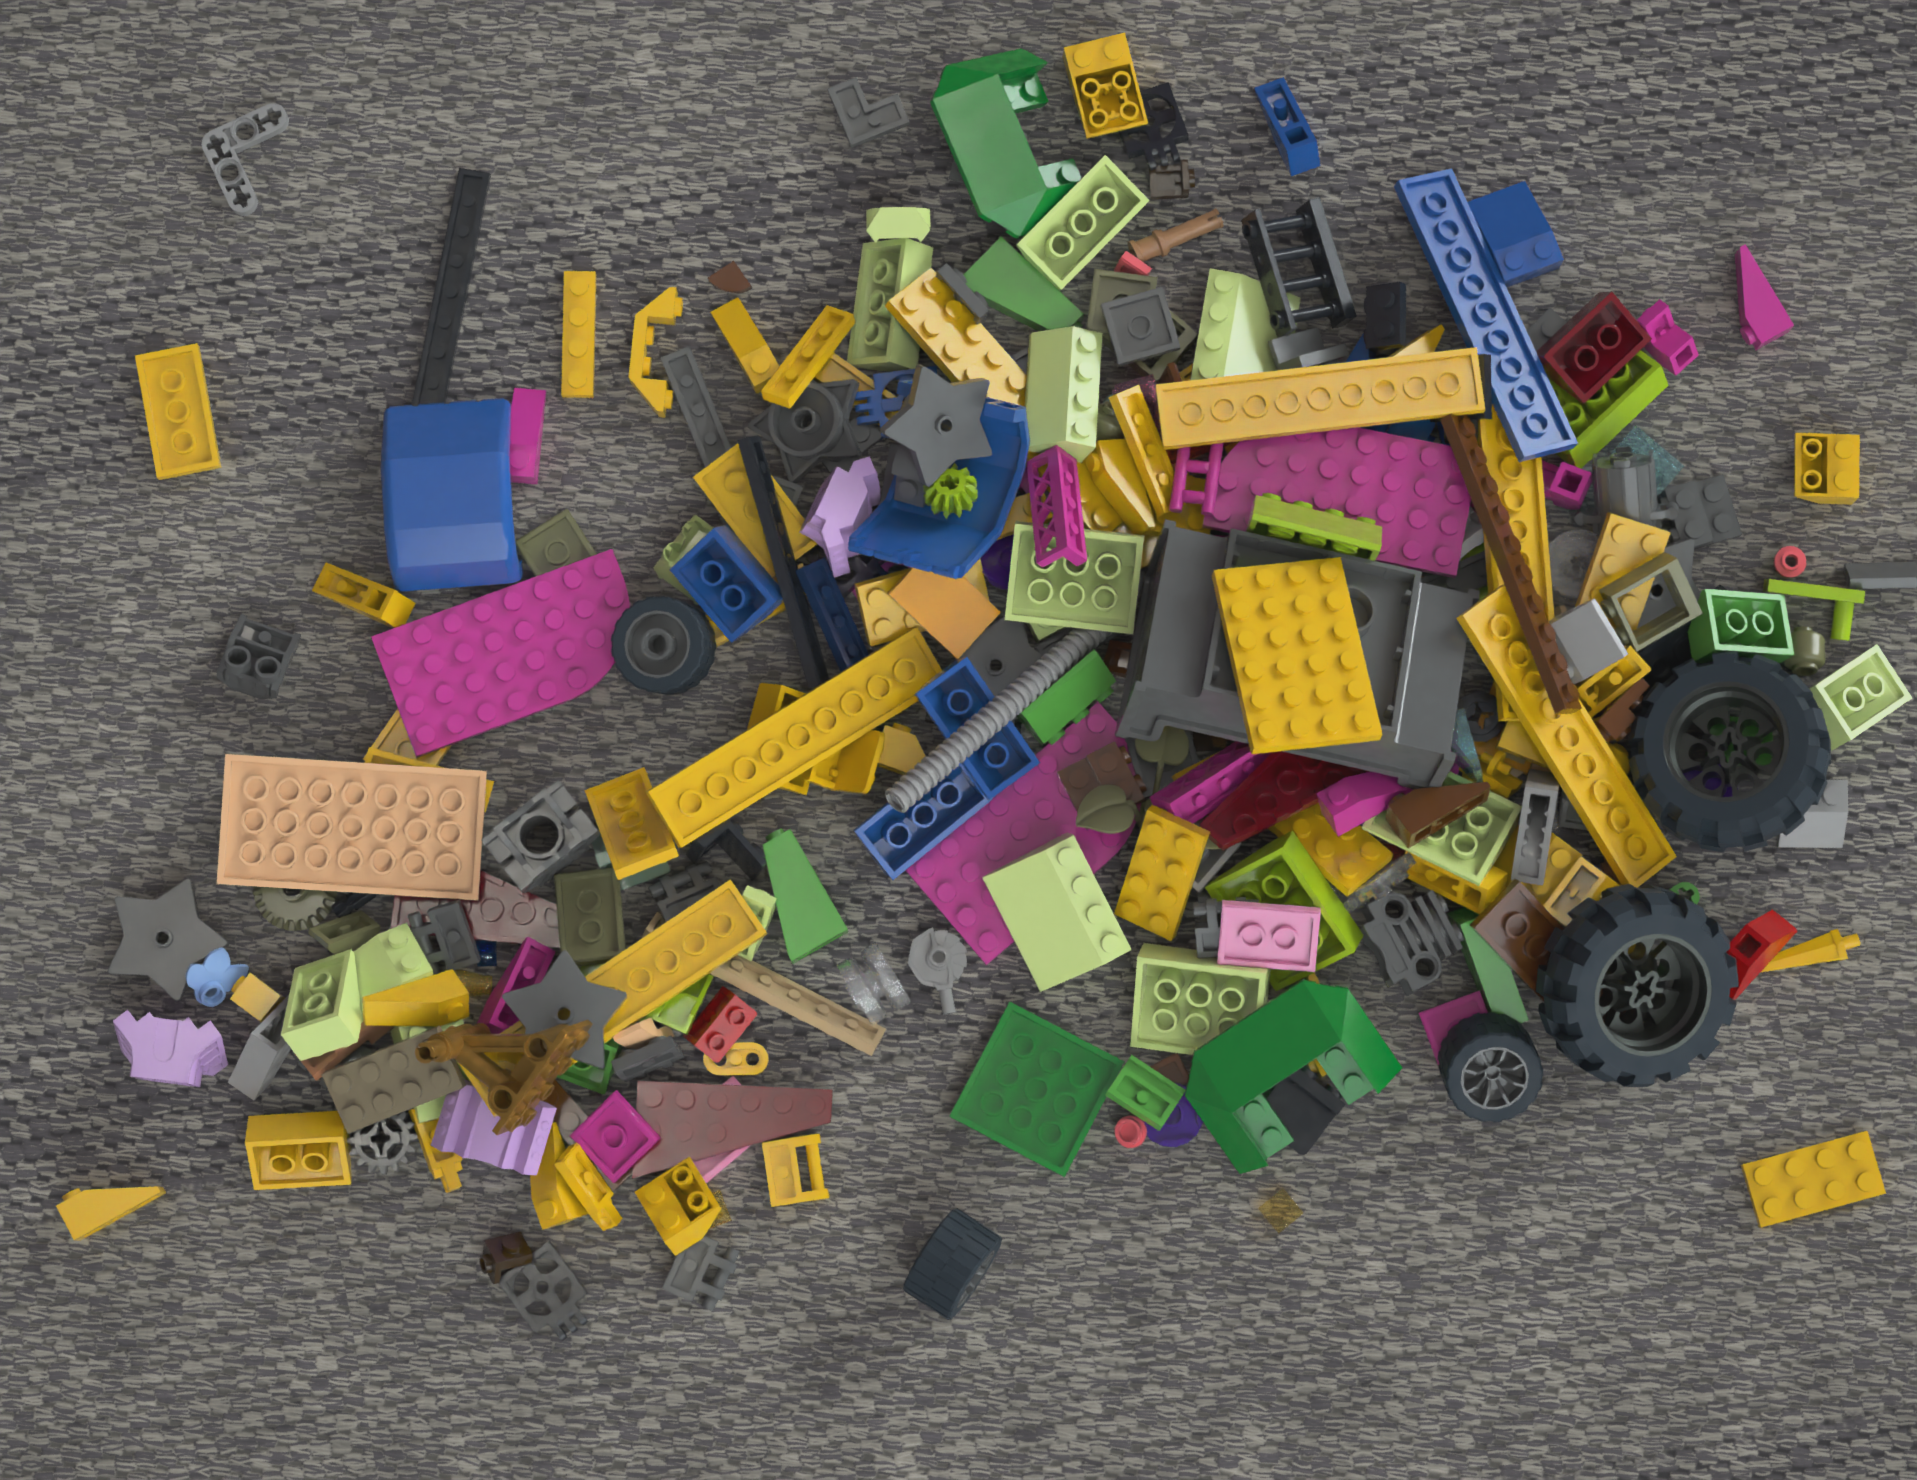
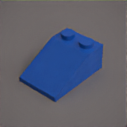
(1516, 233)

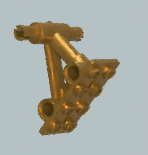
(516, 1092)

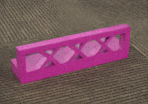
(1064, 503)
(1208, 783)

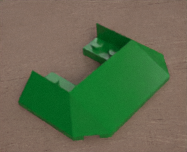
(979, 122)
(1271, 1045)

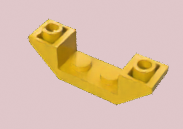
(659, 311)

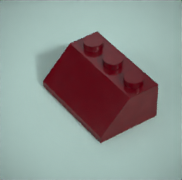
(1592, 346)

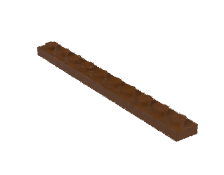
(1513, 570)

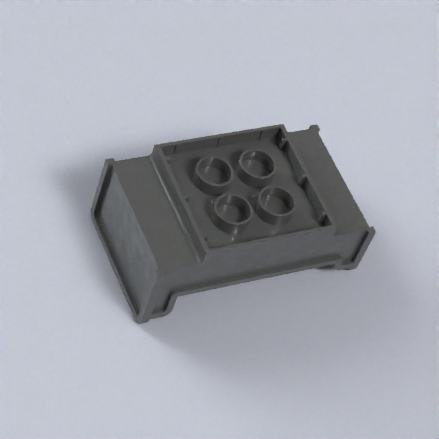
(1406, 628)

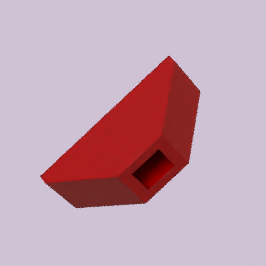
(1757, 946)

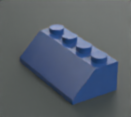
(952, 700)
(903, 838)

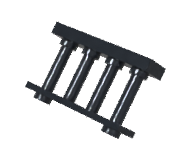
(1324, 258)

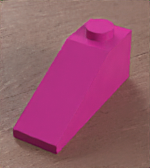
(1760, 310)
(526, 434)
(1357, 799)
(524, 970)

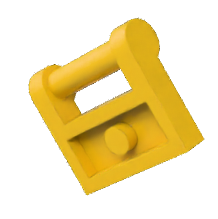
(784, 1174)

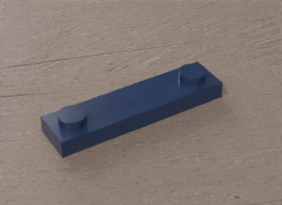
(832, 613)

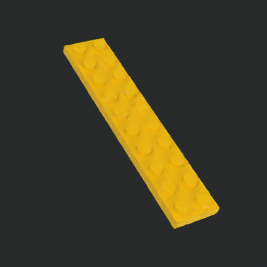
(969, 352)
(1320, 398)
(1524, 499)
(794, 738)
(1569, 746)
(662, 964)

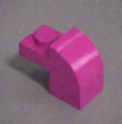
(1669, 343)
(1565, 484)

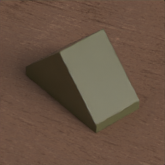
(345, 932)

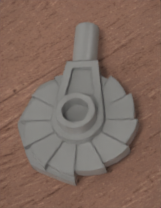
(937, 961)

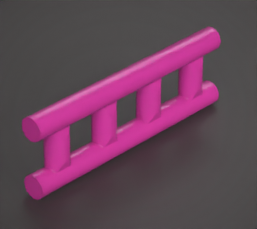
(1212, 471)

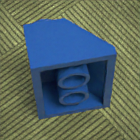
(728, 582)

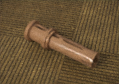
(1162, 241)

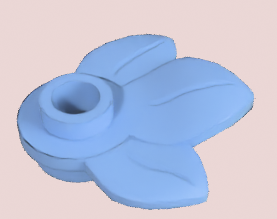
(214, 977)

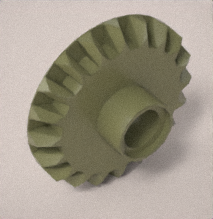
(293, 912)

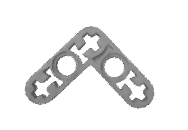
(234, 145)

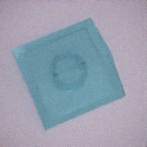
(1465, 749)

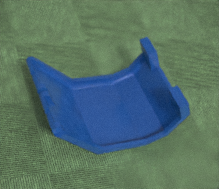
(448, 495)
(953, 545)

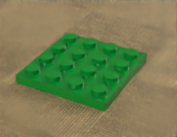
(1036, 1089)

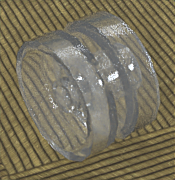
(1564, 552)
(869, 986)

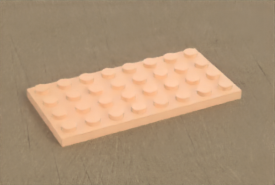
(351, 827)

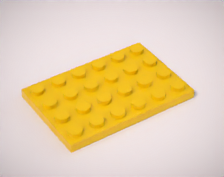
(1296, 655)

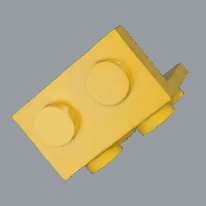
(851, 767)

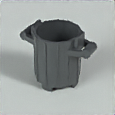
(1627, 488)

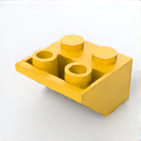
(1826, 467)
(679, 1205)

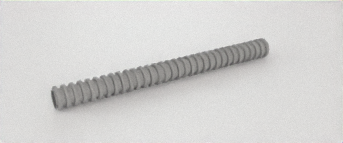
(992, 717)

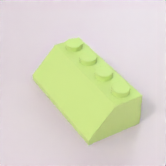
(1082, 223)
(884, 271)
(1063, 390)

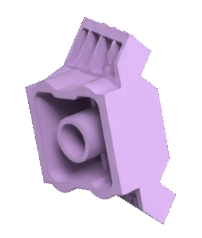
(840, 508)
(170, 1049)
(467, 1129)

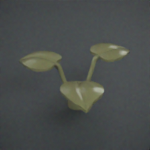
(1106, 805)

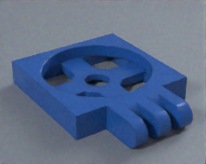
(876, 405)

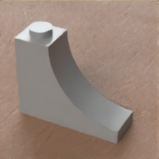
(1535, 827)
(261, 1055)

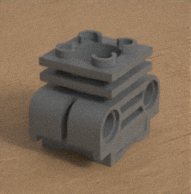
(547, 807)
(1416, 936)

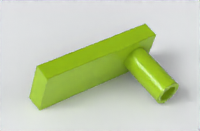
(1843, 599)

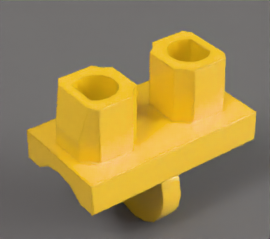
(1497, 774)

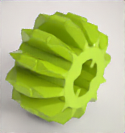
(952, 492)

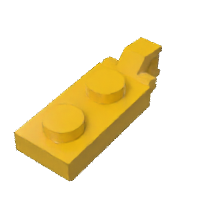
(441, 1164)
(588, 1186)

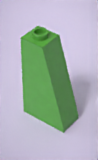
(1020, 290)
(802, 902)
(1488, 970)

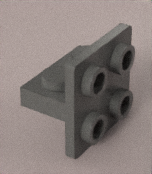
(1304, 350)

